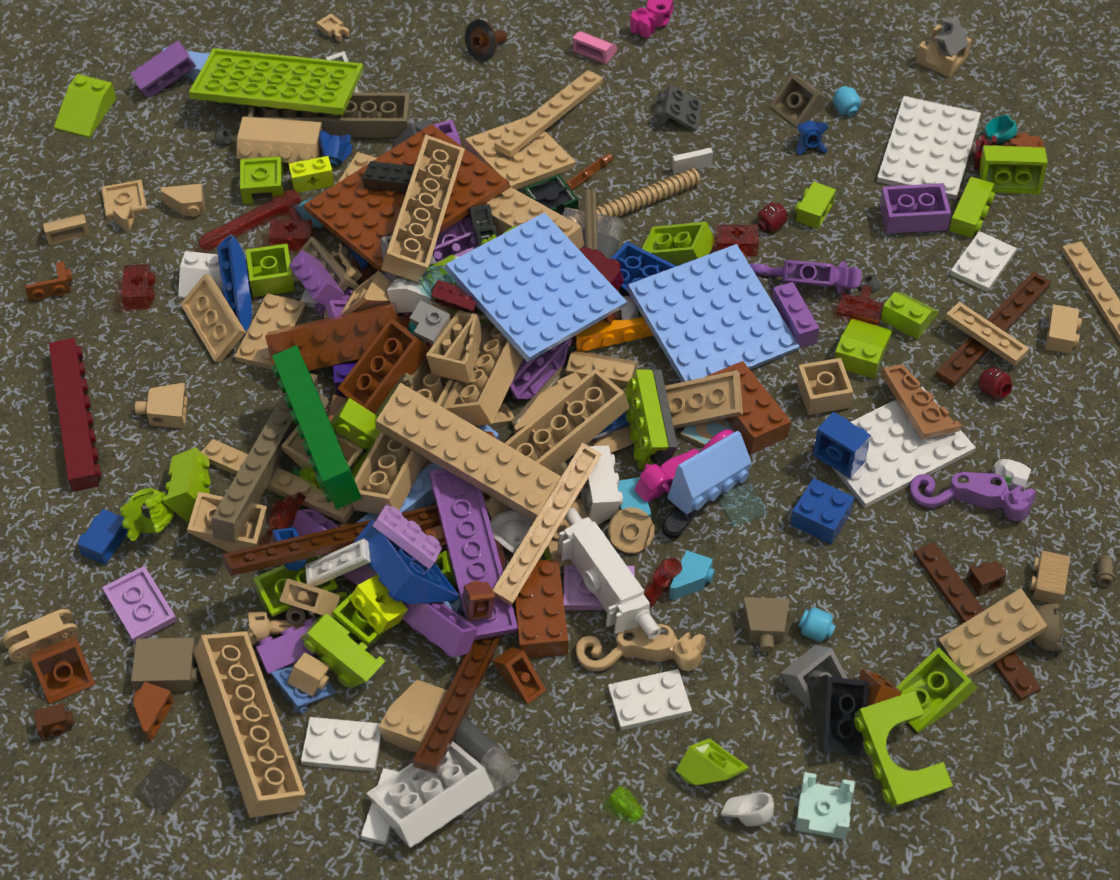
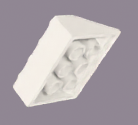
(423, 801)

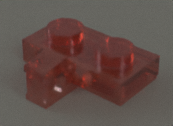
(861, 307)

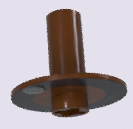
(483, 40)

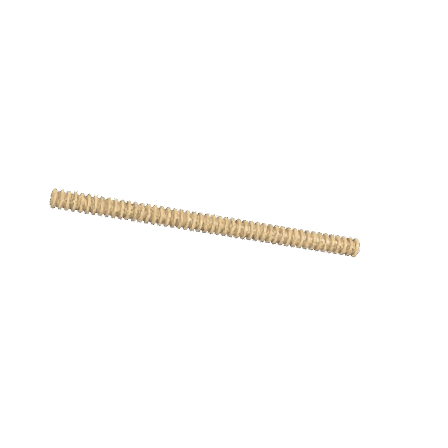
(650, 194)

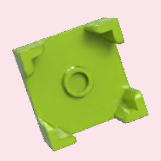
(260, 176)

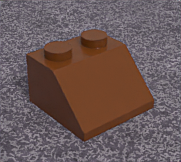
(62, 669)

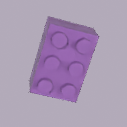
(915, 208)

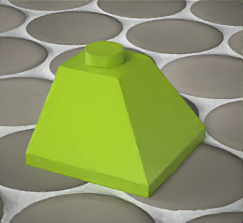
(709, 763)

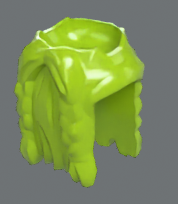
(136, 521)

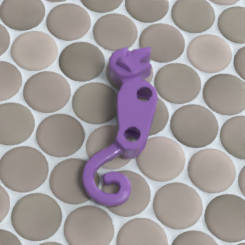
(814, 274)
(977, 492)

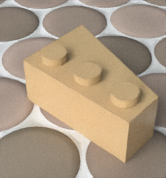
(457, 348)

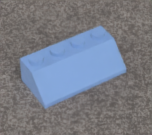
(710, 473)

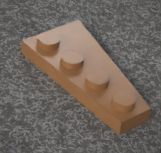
(919, 406)

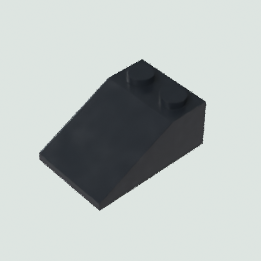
(834, 710)

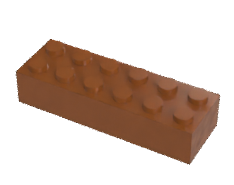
(333, 338)

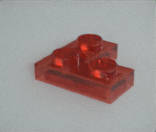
(284, 511)

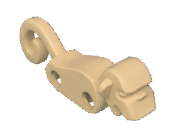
(662, 648)

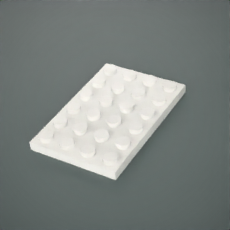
(929, 145)
(899, 454)

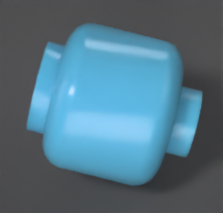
(846, 101)
(816, 624)

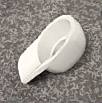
(750, 809)

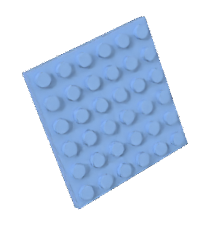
(535, 286)
(712, 315)

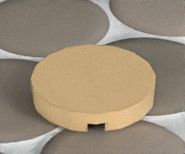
(631, 530)

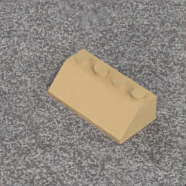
(278, 137)

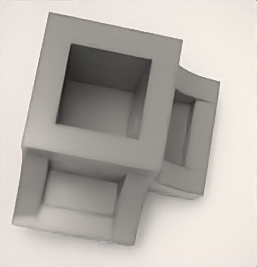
(951, 38)
(429, 321)

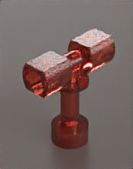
(667, 570)

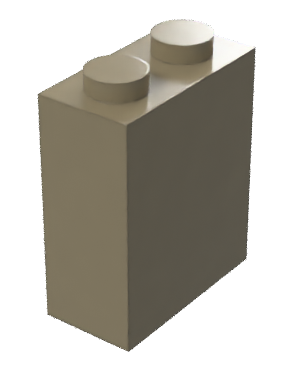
(165, 663)

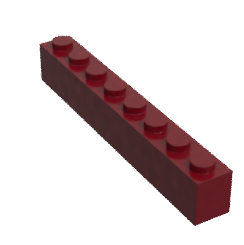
(74, 415)

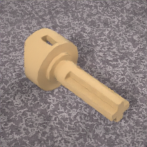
(262, 628)

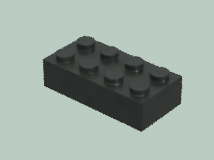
(387, 176)

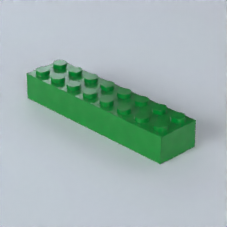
(315, 428)

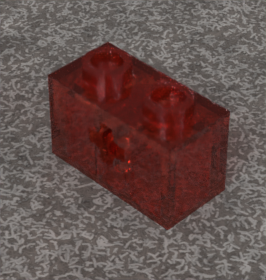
(290, 232)
(743, 235)
(137, 287)

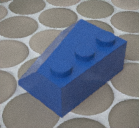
(638, 263)

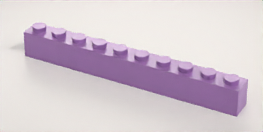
(433, 620)

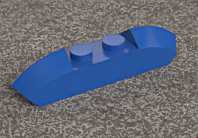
(235, 280)

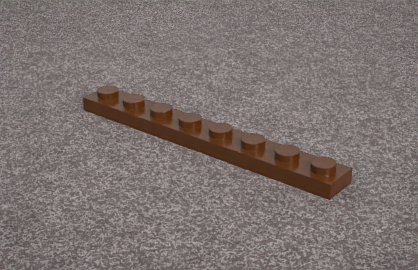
(1004, 318)
(967, 607)
(455, 704)

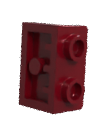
(452, 297)

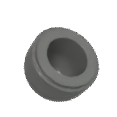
(874, 283)

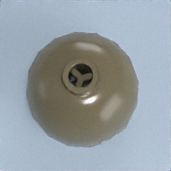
(1050, 638)

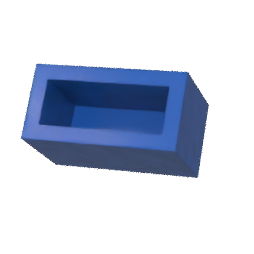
(102, 537)

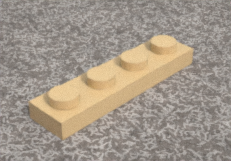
(987, 333)

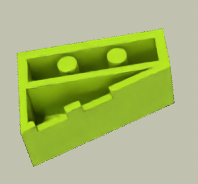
(188, 477)

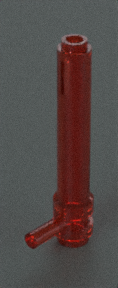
(277, 206)

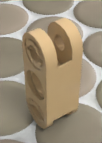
(39, 634)

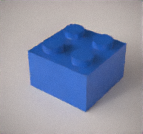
(841, 444)
(822, 511)

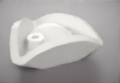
(510, 529)

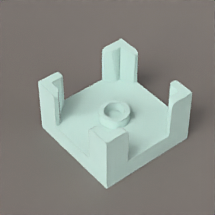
(824, 808)

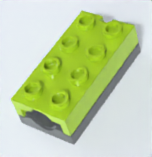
(650, 418)

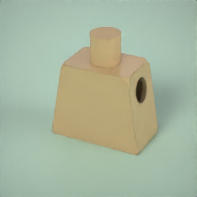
(165, 406)

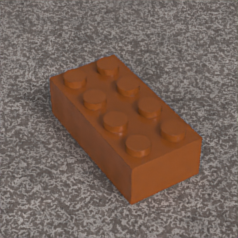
(383, 364)
(762, 418)
(542, 612)

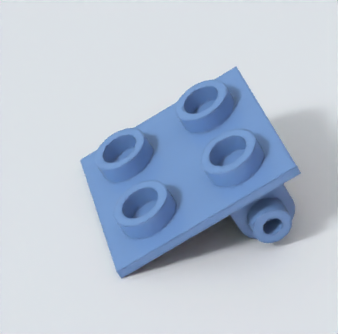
(299, 698)

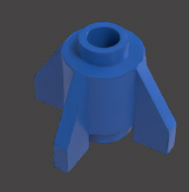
(811, 136)
(335, 147)

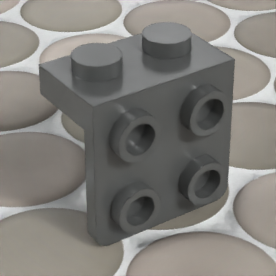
(678, 106)

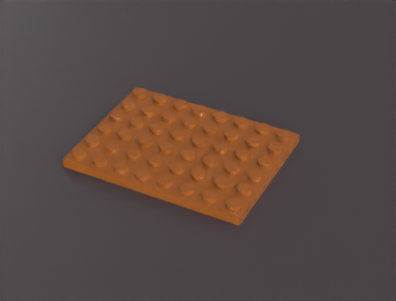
(366, 215)

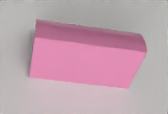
(593, 47)

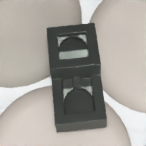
(482, 222)

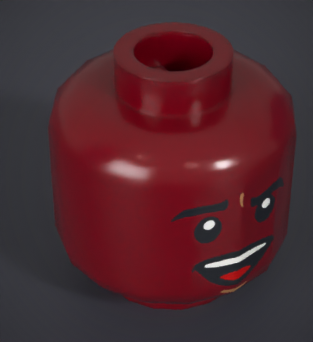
(772, 217)
(995, 383)

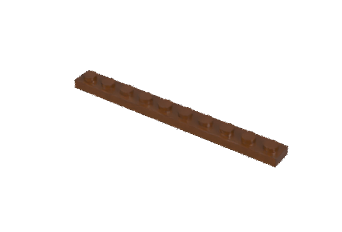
(312, 544)

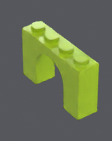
(898, 784)

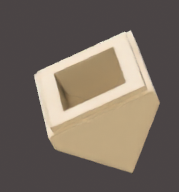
(124, 216)

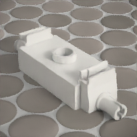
(606, 575)

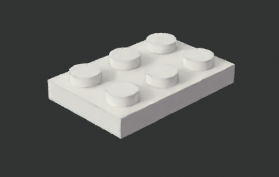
(983, 261)
(649, 699)
(342, 744)

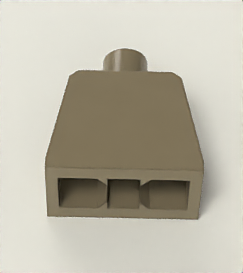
(765, 621)

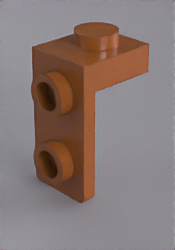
(52, 287)

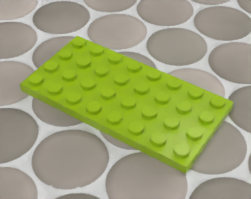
(277, 81)

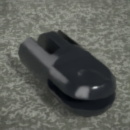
(677, 522)

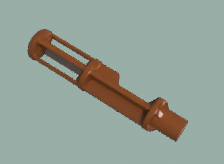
(589, 171)

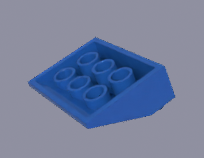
(403, 574)

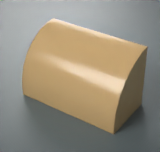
(66, 229)

